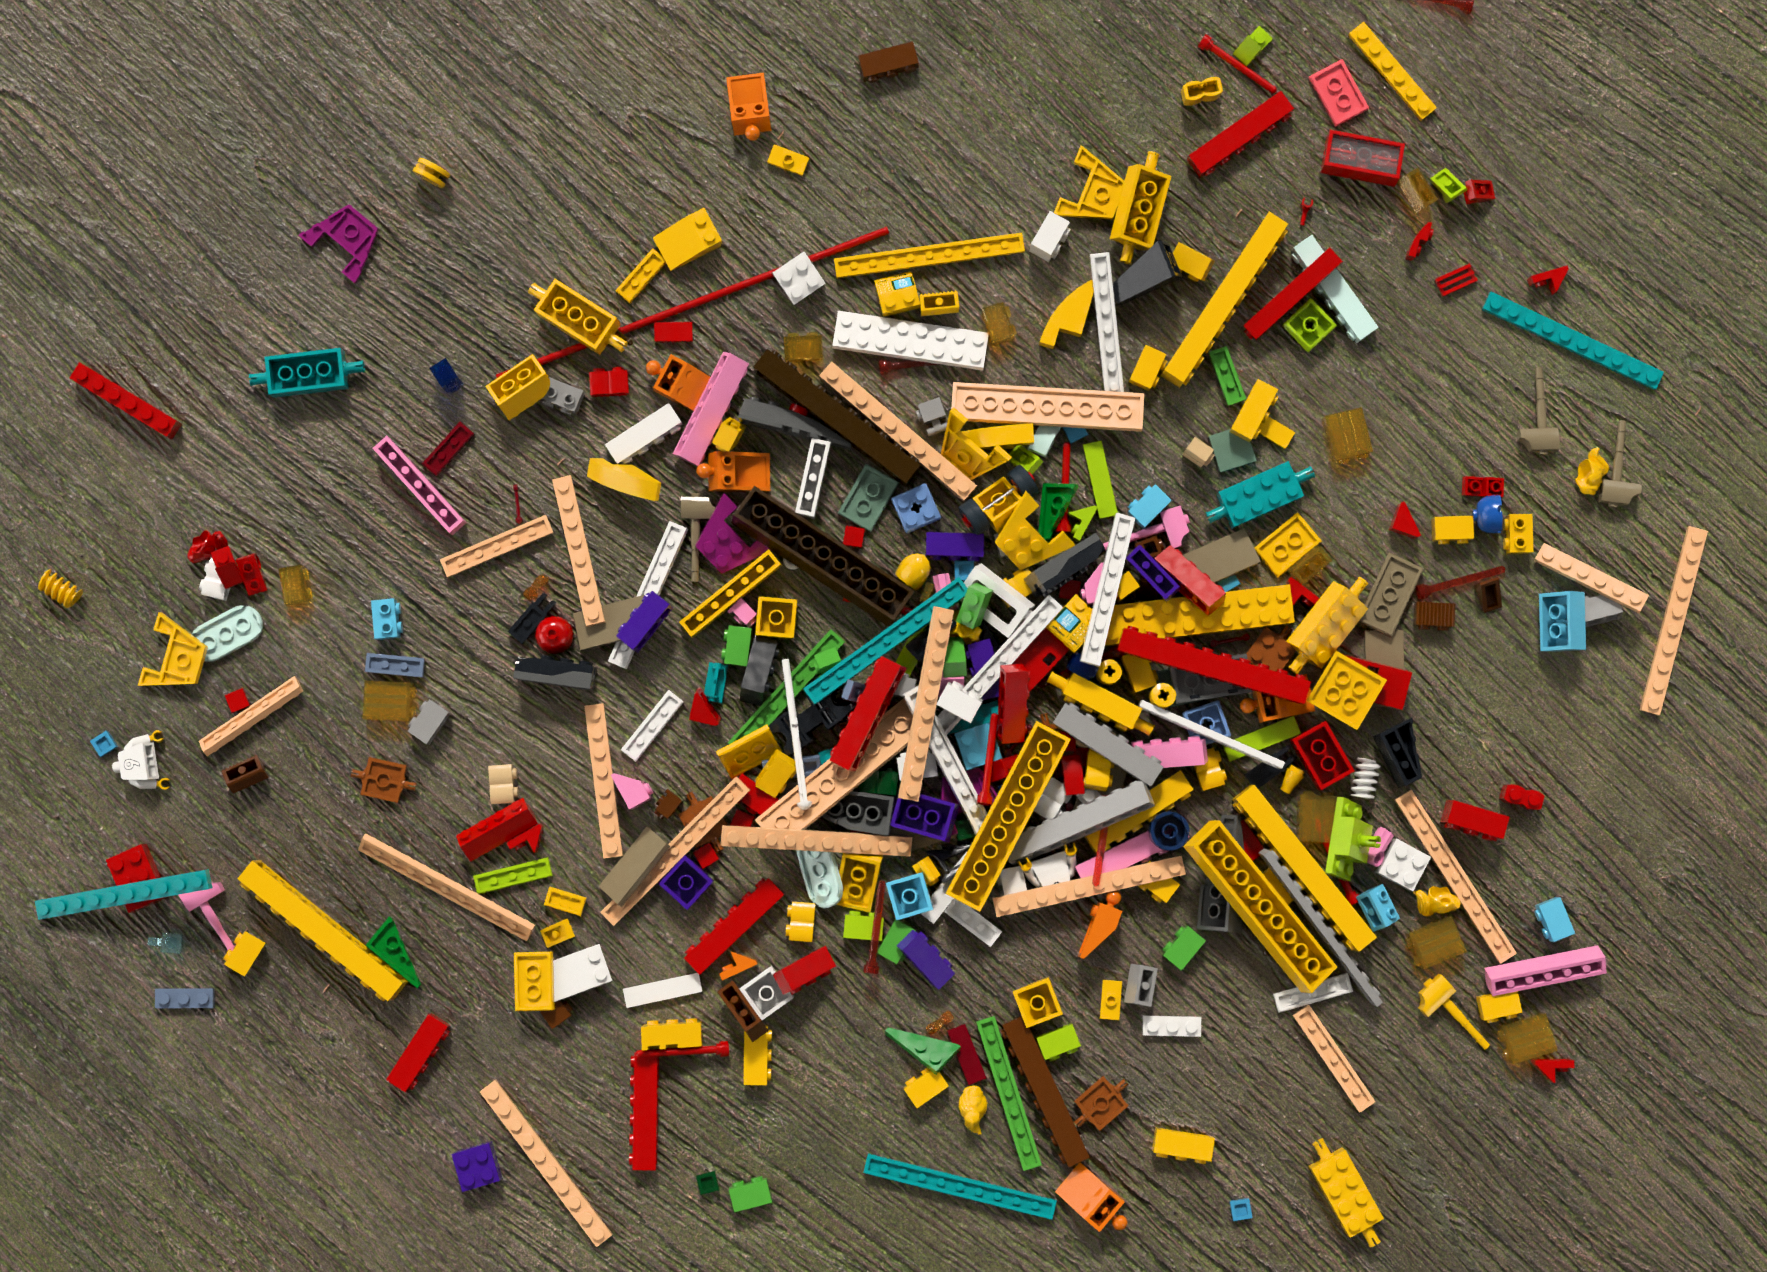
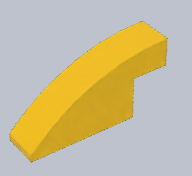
(1069, 315)
(1004, 436)
(624, 478)

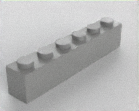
(1107, 744)

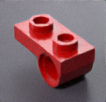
(251, 574)

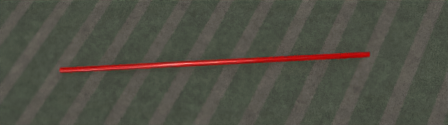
(714, 295)

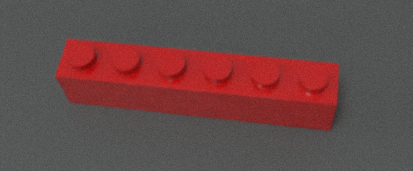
(1240, 134)
(125, 400)
(867, 713)
(733, 926)
(644, 1113)

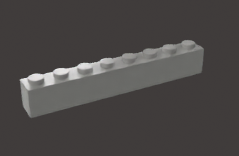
(1082, 821)

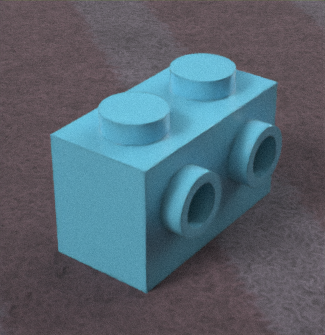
(1149, 506)
(386, 619)
(1377, 907)
(1554, 919)

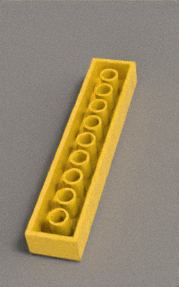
(1221, 305)
(1182, 618)
(1008, 816)
(1304, 868)
(1260, 906)
(322, 930)

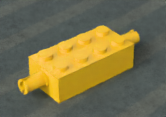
(1140, 207)
(577, 317)
(1327, 624)
(1102, 702)
(1346, 1192)

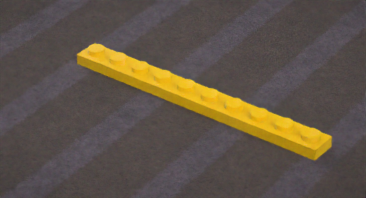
(929, 255)

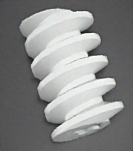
(1365, 778)

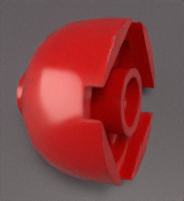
(554, 635)

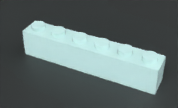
(1336, 293)

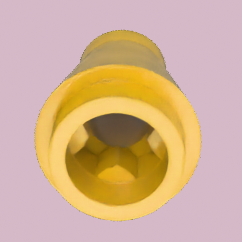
(1292, 778)

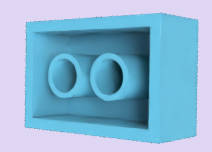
(1562, 621)

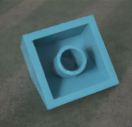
(973, 746)
(909, 896)

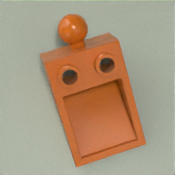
(748, 105)
(684, 386)
(736, 471)
(1277, 707)
(1103, 923)
(1089, 1196)

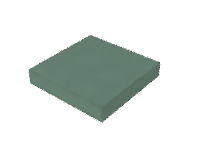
(1231, 451)

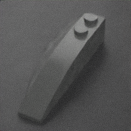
(787, 422)
(860, 811)
(1214, 909)

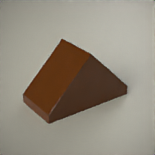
(1489, 594)

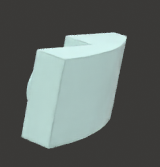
(1044, 440)

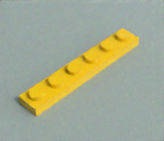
(1392, 71)

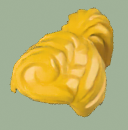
(1591, 472)
(969, 635)
(1438, 901)
(972, 1107)

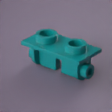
(715, 682)

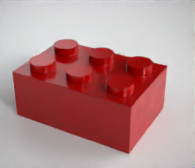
(1322, 755)
(1474, 820)
(132, 867)

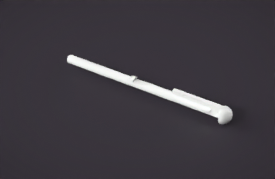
(804, 804)

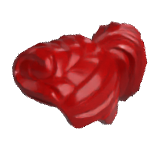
(205, 544)

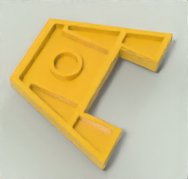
(1100, 192)
(965, 453)
(1023, 542)
(182, 658)

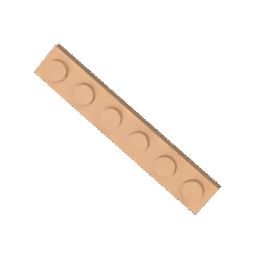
(496, 546)
(1591, 578)
(250, 716)
(1334, 1058)

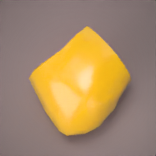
(914, 570)

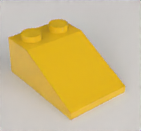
(688, 239)
(859, 880)

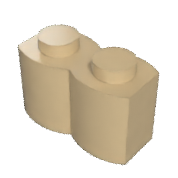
(1199, 452)
(503, 784)

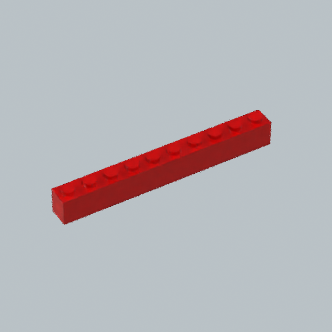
(1213, 666)

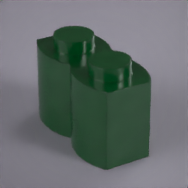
(881, 782)

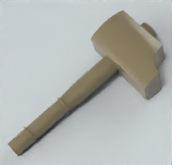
(1540, 438)
(1614, 491)
(695, 509)

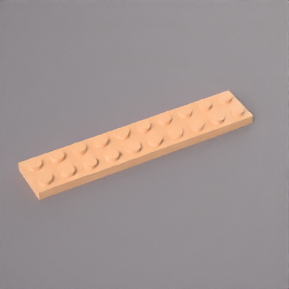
(1049, 406)
(832, 782)

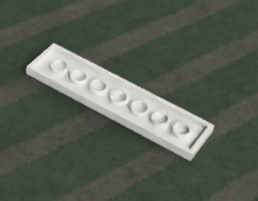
(910, 340)

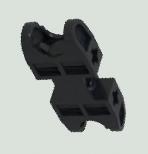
(826, 711)

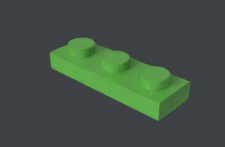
(1227, 376)

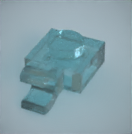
(169, 942)

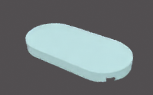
(229, 631)
(821, 877)

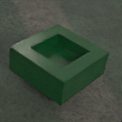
(964, 829)
(707, 1182)

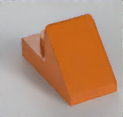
(742, 963)

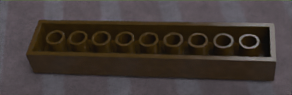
(837, 418)
(822, 556)

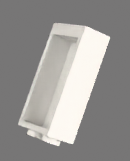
(1007, 593)

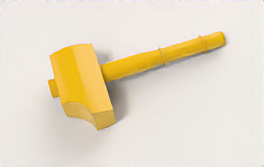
(1437, 993)

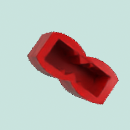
(609, 383)
(1526, 799)

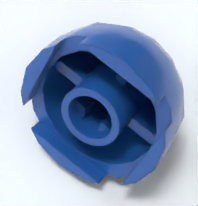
(1489, 514)

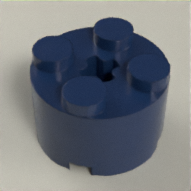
(1178, 836)

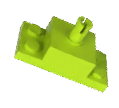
(1349, 840)

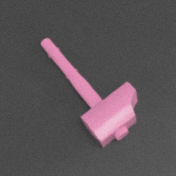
(1172, 522)
(200, 899)

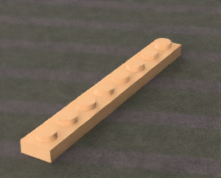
(578, 551)
(603, 781)

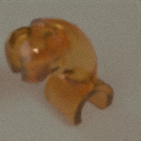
(530, 593)
(935, 1026)

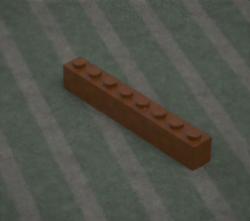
(1045, 1090)

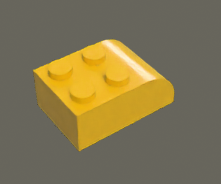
(520, 387)

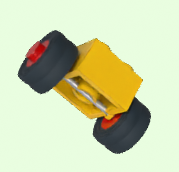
(997, 501)

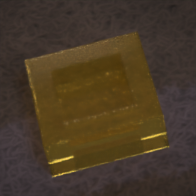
(927, 592)

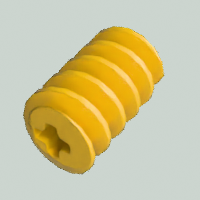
(58, 590)
(1112, 666)
(1164, 689)

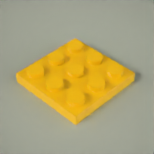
(1346, 690)

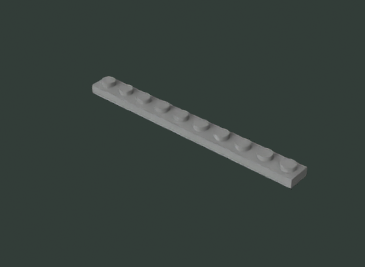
(1316, 921)

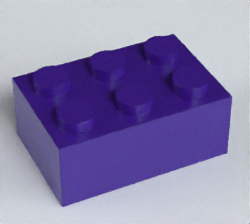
(927, 817)

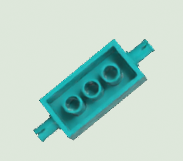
(306, 372)
(1260, 494)

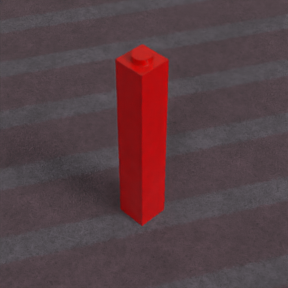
(1292, 294)

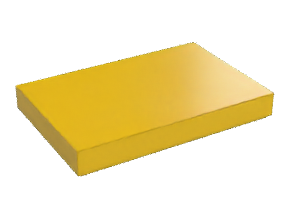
(1287, 544)
(748, 751)
(534, 981)

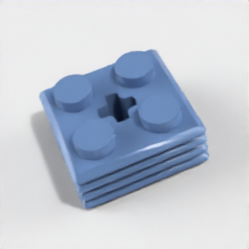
(927, 513)
(1211, 712)

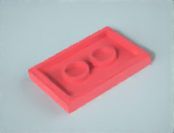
(1338, 93)

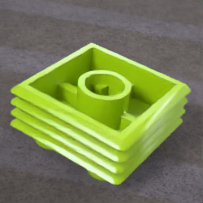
(1309, 313)

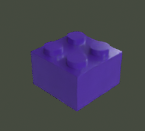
(686, 882)
(477, 1166)

